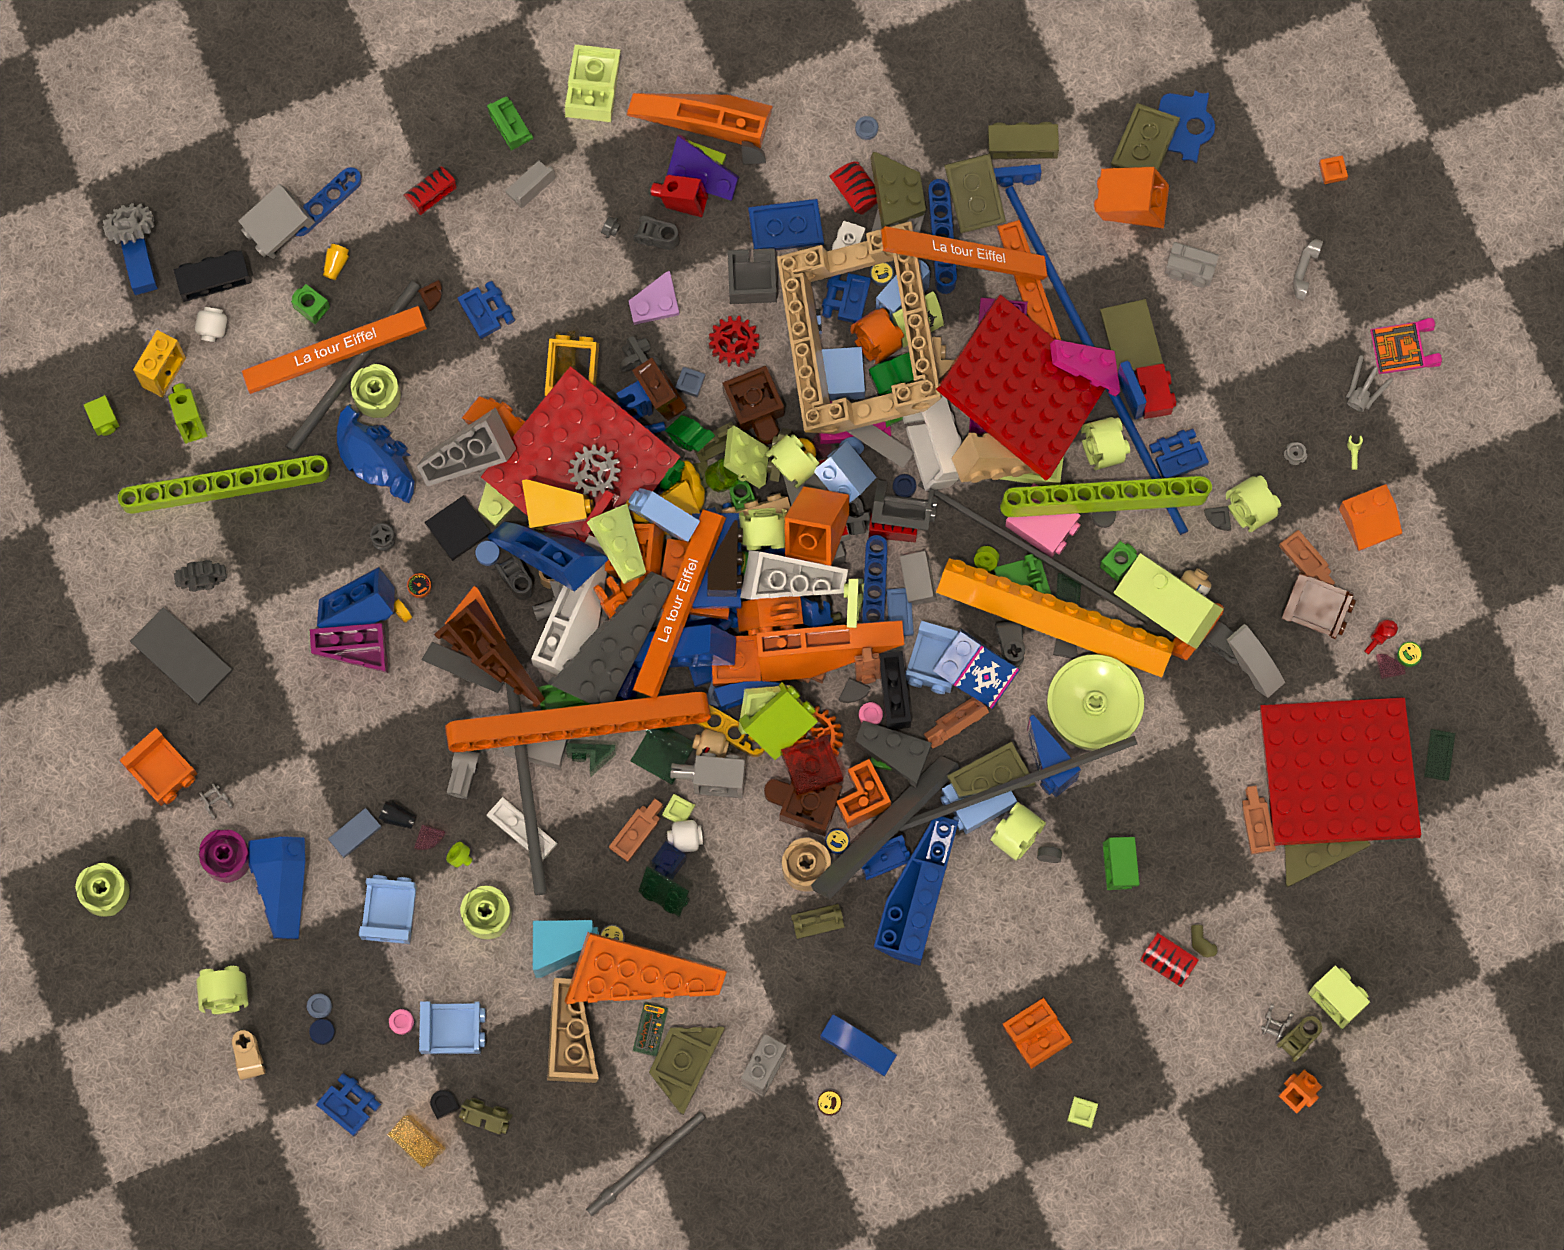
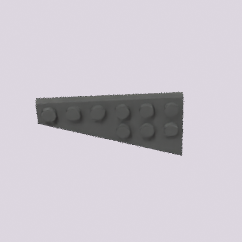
(611, 650)

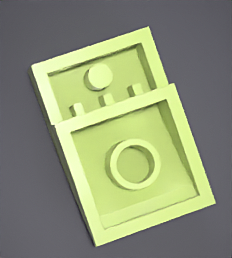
(592, 83)

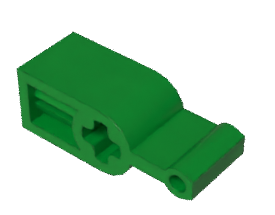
(689, 434)

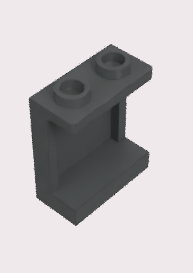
(903, 510)

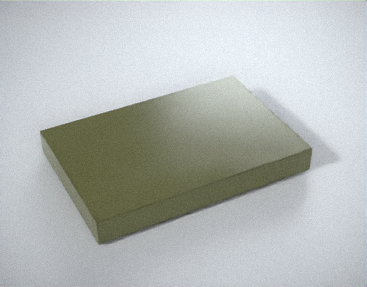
(1145, 138)
(975, 193)
(1131, 334)

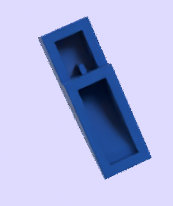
(139, 266)
(732, 694)
(858, 1045)

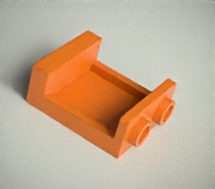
(159, 767)

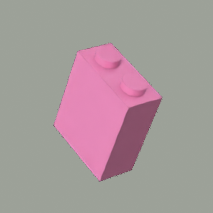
(1045, 531)

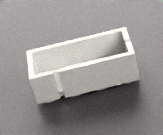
(934, 445)

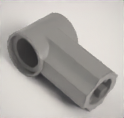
(462, 774)

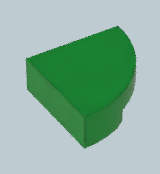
(672, 476)

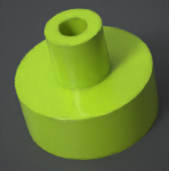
(986, 558)
(459, 855)

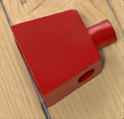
(682, 194)

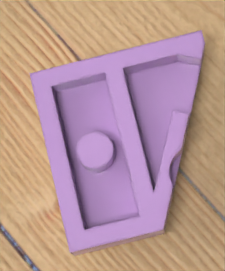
(655, 301)

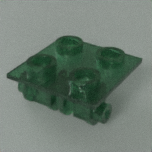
(660, 750)
(663, 892)

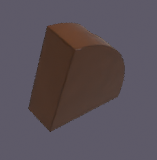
(431, 294)

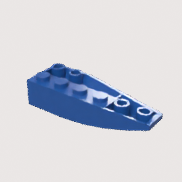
(555, 555)
(915, 895)

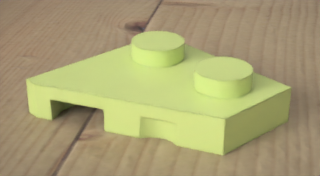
(494, 505)

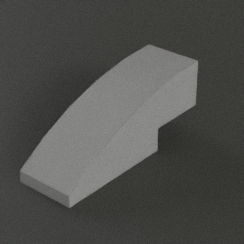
(1255, 661)

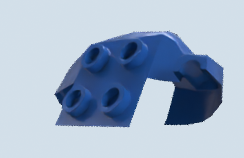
(374, 455)

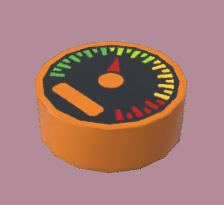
(419, 585)

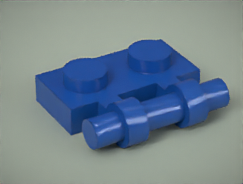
(853, 299)
(480, 314)
(1180, 461)
(343, 1110)

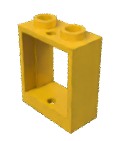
(564, 341)
(159, 357)

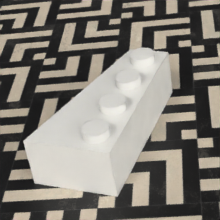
(783, 576)

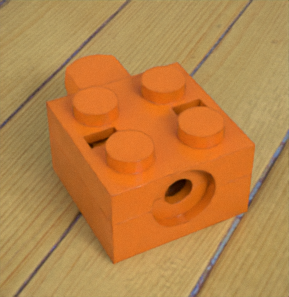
(651, 544)
(769, 614)

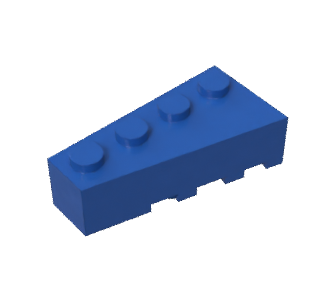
(697, 647)

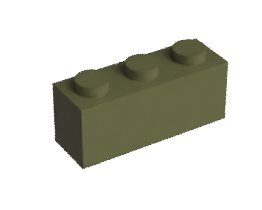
(1023, 141)

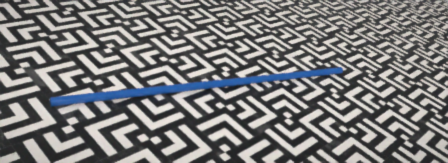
(1086, 340)

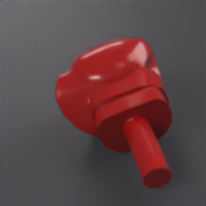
(1384, 630)

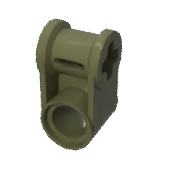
(1298, 1041)

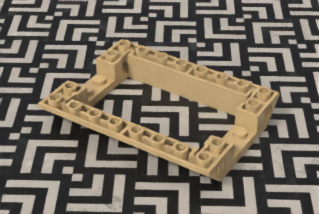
(815, 263)

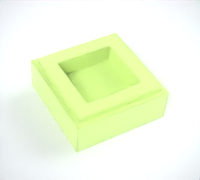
(678, 809)
(1082, 1112)

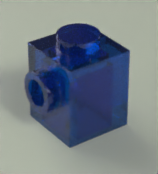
(668, 860)

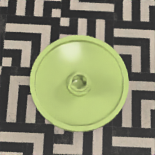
(1095, 702)

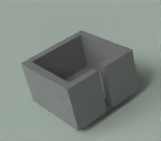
(752, 280)

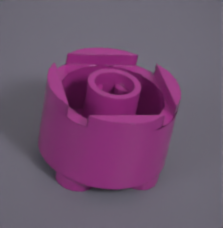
(229, 843)

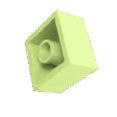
(1339, 996)

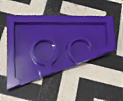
(693, 163)

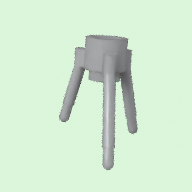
(1359, 398)

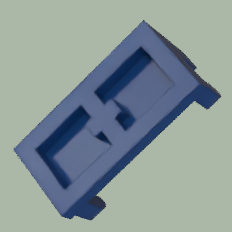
(635, 397)
(813, 615)
(889, 857)

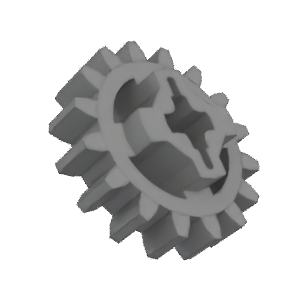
(128, 223)
(604, 466)

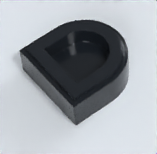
(443, 1103)

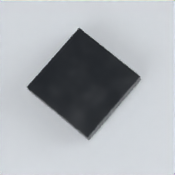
(457, 528)

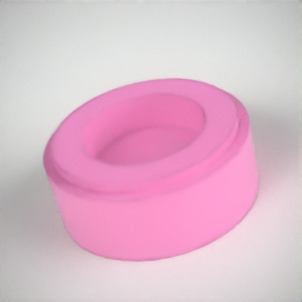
(871, 713)
(401, 1021)

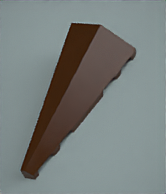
(479, 639)

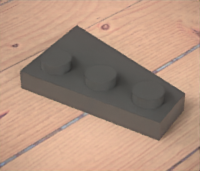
(897, 750)

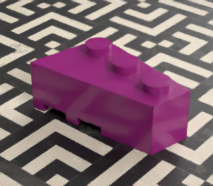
(352, 645)

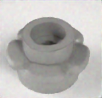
(1295, 447)

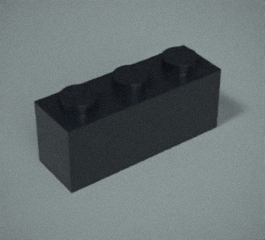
(212, 275)
(894, 691)

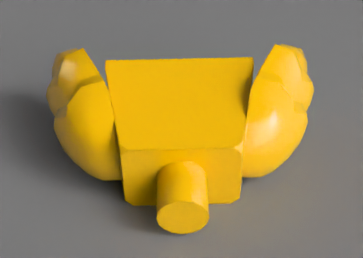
(686, 495)

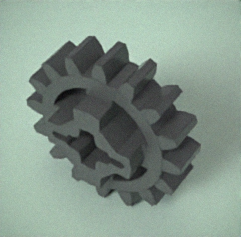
(200, 575)

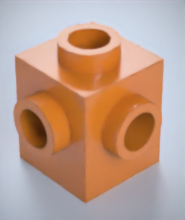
(1300, 1091)

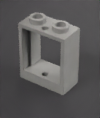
(763, 1069)

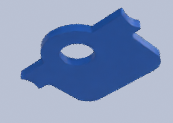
(1187, 109)

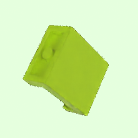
(780, 721)

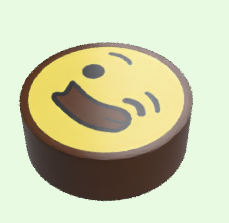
(829, 1103)

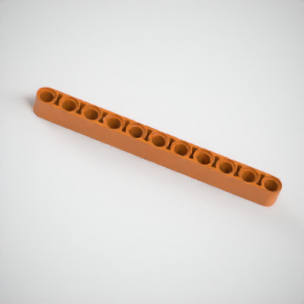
(577, 722)

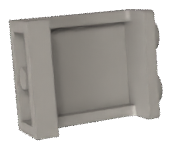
(274, 221)

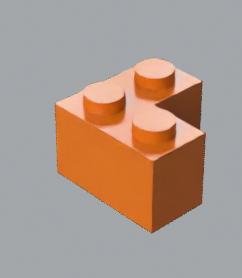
(483, 406)
(868, 799)

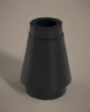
(396, 815)

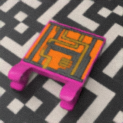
(1400, 347)

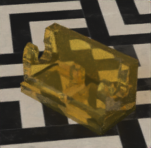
(565, 357)
(416, 1141)

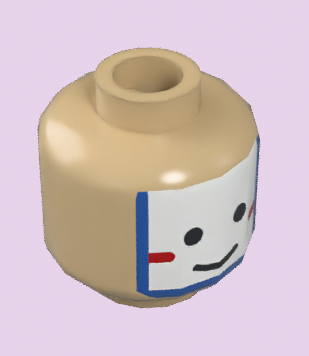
(1197, 580)

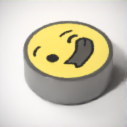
(613, 932)

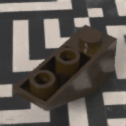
(723, 567)

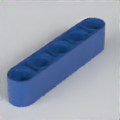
(944, 226)
(872, 582)

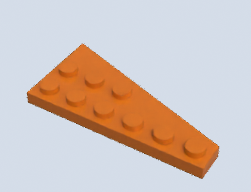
(631, 972)

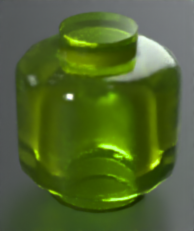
(719, 477)

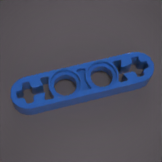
(328, 204)

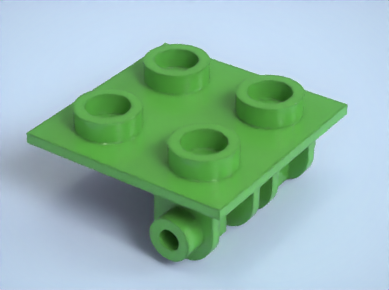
(1026, 572)

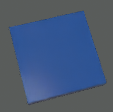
(1131, 390)

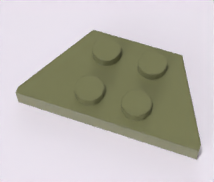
(897, 191)
(1309, 859)
(684, 1061)

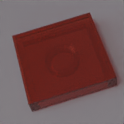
(811, 765)

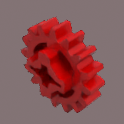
(725, 338)

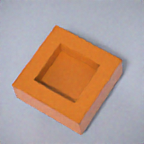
(1333, 169)

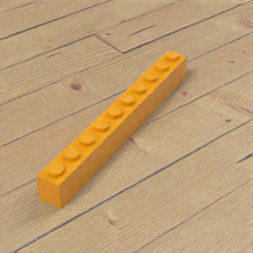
(1055, 617)

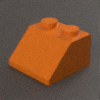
(1371, 517)

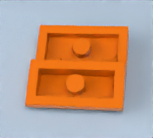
(1037, 1033)

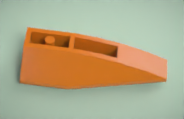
(705, 114)
(822, 649)

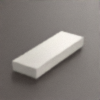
(513, 823)

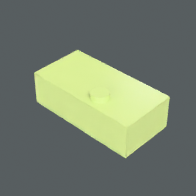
(1168, 601)

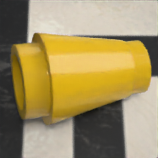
(335, 260)

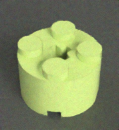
(371, 379)
(1105, 443)
(792, 460)
(1253, 503)
(763, 528)
(1018, 831)
(102, 876)
(493, 924)
(222, 990)

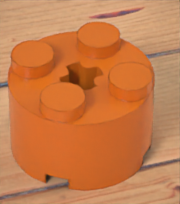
(877, 335)

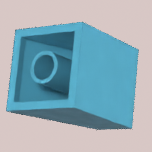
(558, 944)

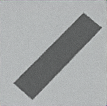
(460, 666)

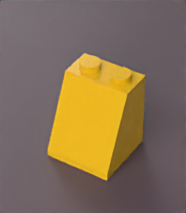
(554, 505)

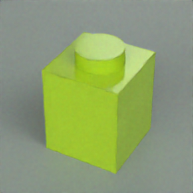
(101, 416)

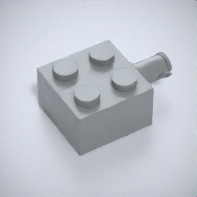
(714, 775)

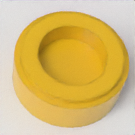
(402, 611)

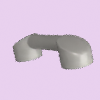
(1312, 250)

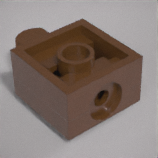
(752, 405)
(808, 810)

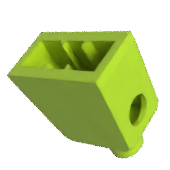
(186, 413)

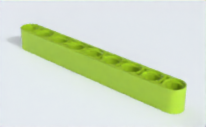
(213, 480)
(1097, 503)

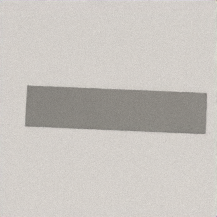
(883, 444)

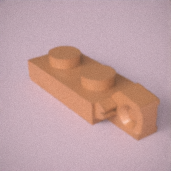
(1306, 557)
(867, 666)
(956, 721)
(1257, 822)
(636, 831)

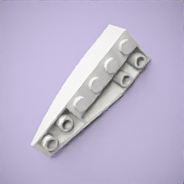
(571, 621)

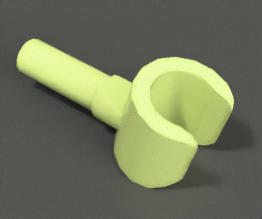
(1354, 451)

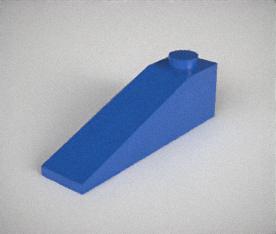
(279, 873)

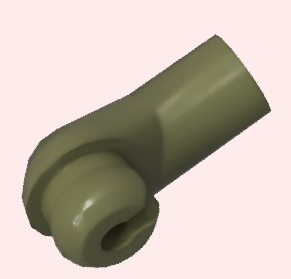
(1200, 944)

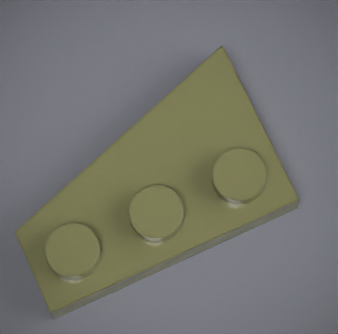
(988, 772)

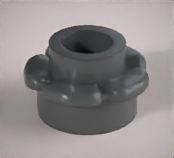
(610, 227)

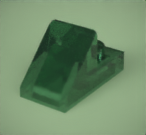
(597, 753)

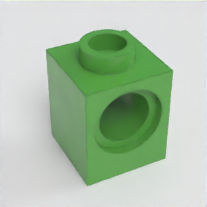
(314, 312)
(1117, 570)

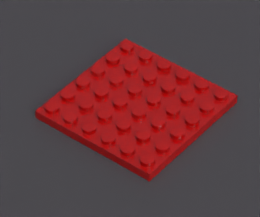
(1016, 392)
(561, 425)
(1339, 771)

